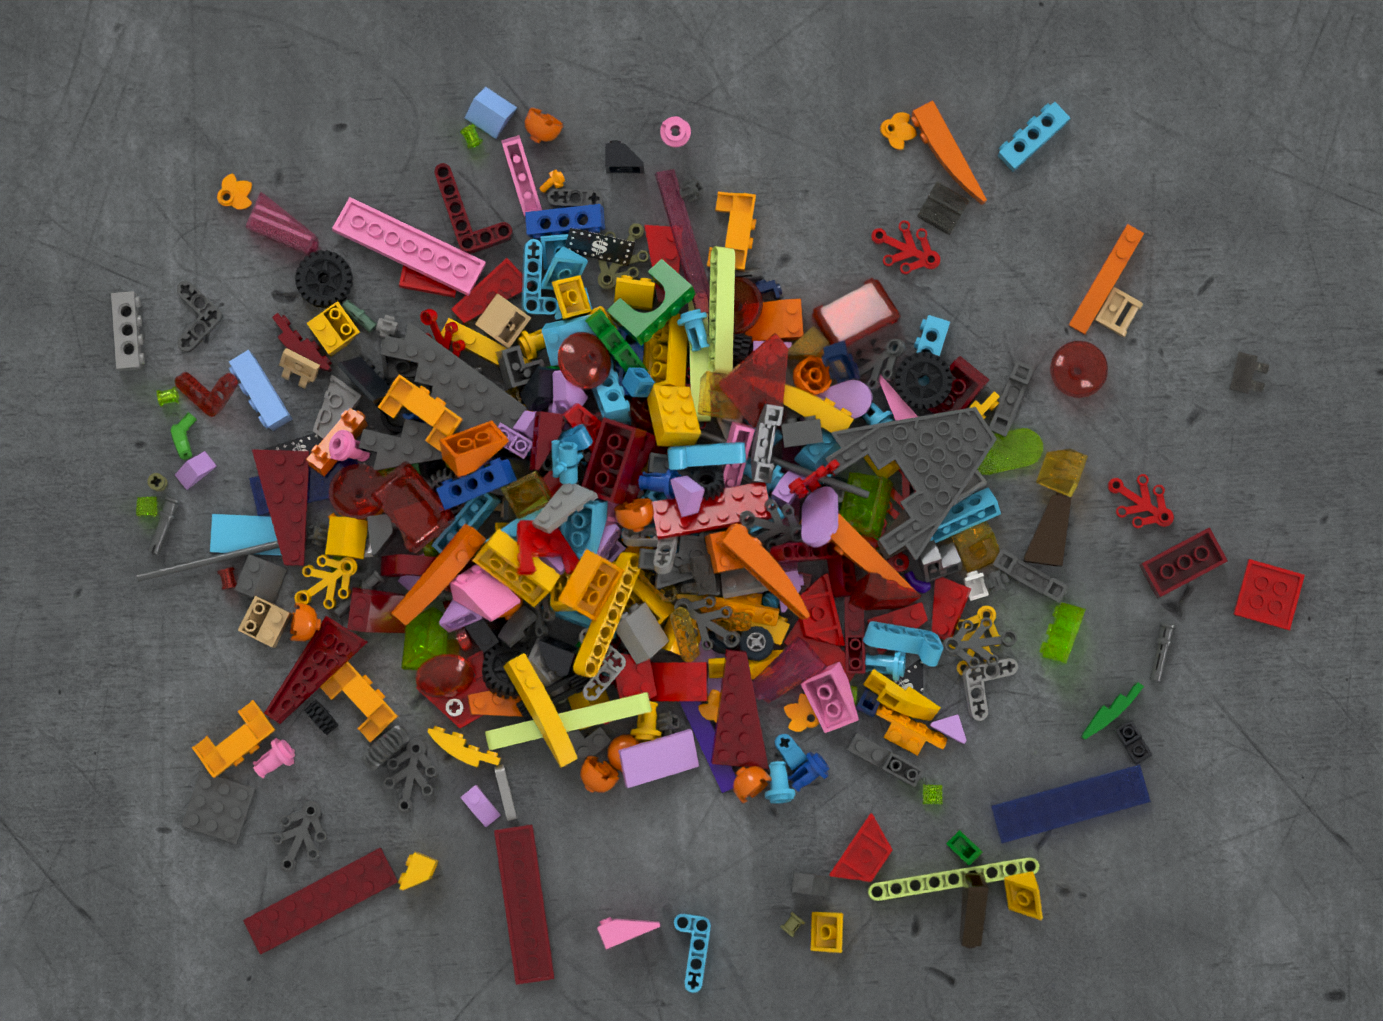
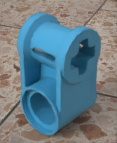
(577, 435)
(792, 753)

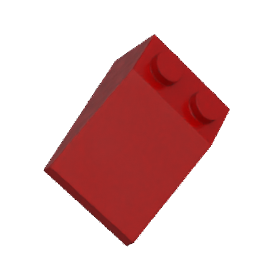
(680, 681)

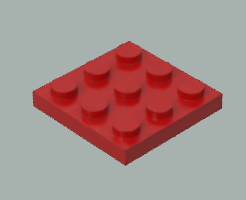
(1268, 594)

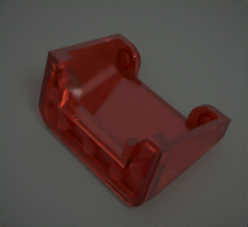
(856, 314)
(411, 506)

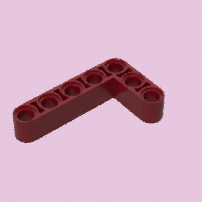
(461, 216)
(405, 565)
(840, 567)

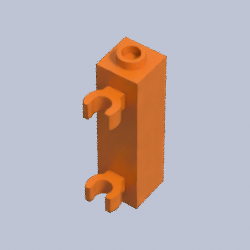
(320, 457)

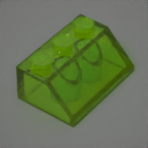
(867, 514)
(1062, 633)
(423, 639)

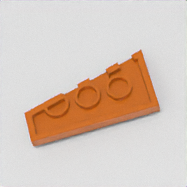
(490, 704)

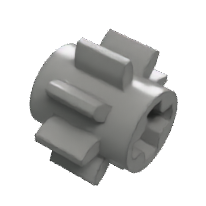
(387, 326)

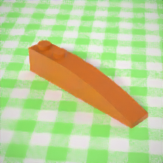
(942, 144)
(1106, 279)
(860, 552)
(762, 566)
(439, 573)

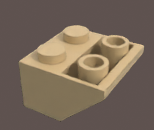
(503, 321)
(265, 622)

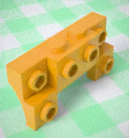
(739, 226)
(430, 410)
(364, 696)
(238, 744)

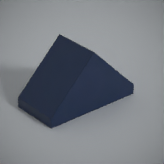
(868, 704)

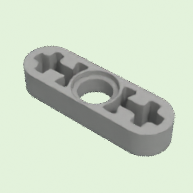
(505, 792)

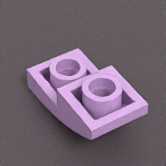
(517, 443)

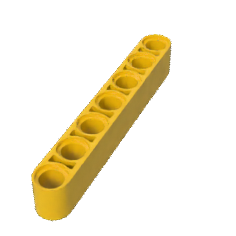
(602, 630)

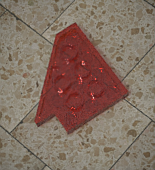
(758, 380)

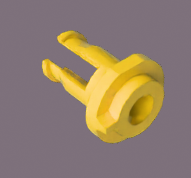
(531, 343)
(646, 726)

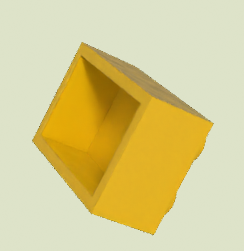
(673, 416)

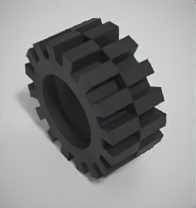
(741, 348)
(709, 473)
(321, 717)

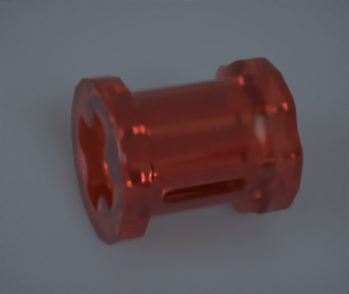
(227, 578)

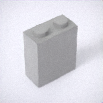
(641, 632)

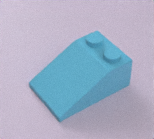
(556, 332)
(585, 528)

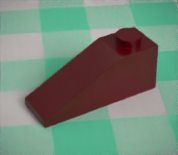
(546, 429)

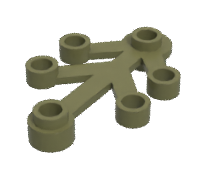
(614, 267)

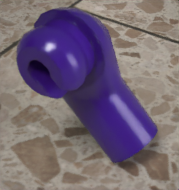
(917, 585)

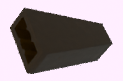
(1049, 538)
(973, 909)

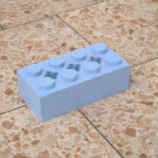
(258, 387)

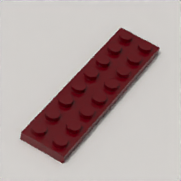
(320, 901)
(524, 904)

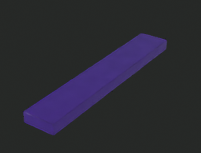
(705, 735)

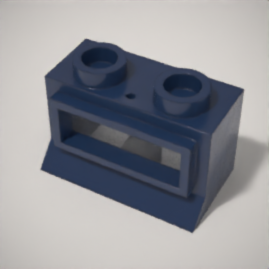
(840, 362)

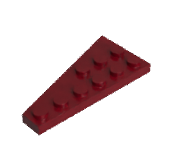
(285, 487)
(318, 662)
(738, 727)

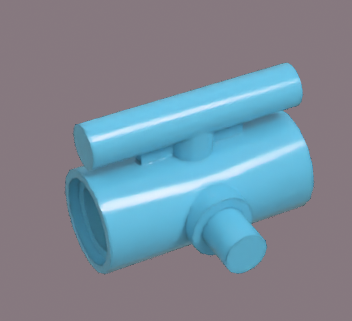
(565, 461)

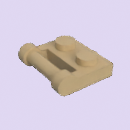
(1112, 309)

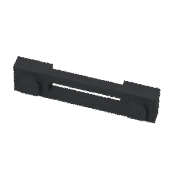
(577, 681)

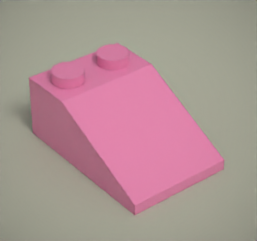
(482, 593)
(831, 698)
(621, 930)

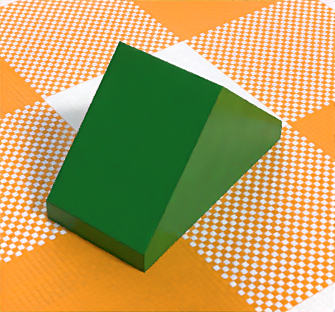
(964, 848)

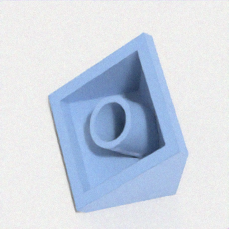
(490, 112)

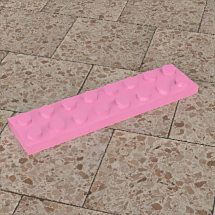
(409, 246)

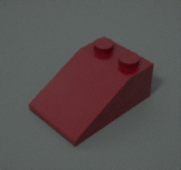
(966, 385)
(372, 611)

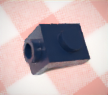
(769, 286)

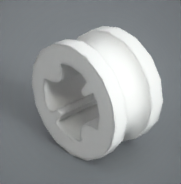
(458, 712)

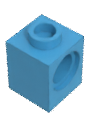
(638, 382)

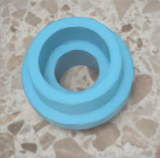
(770, 600)

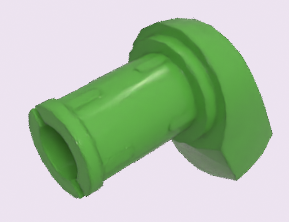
(180, 438)

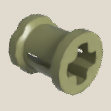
(162, 485)
(792, 924)

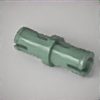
(359, 316)

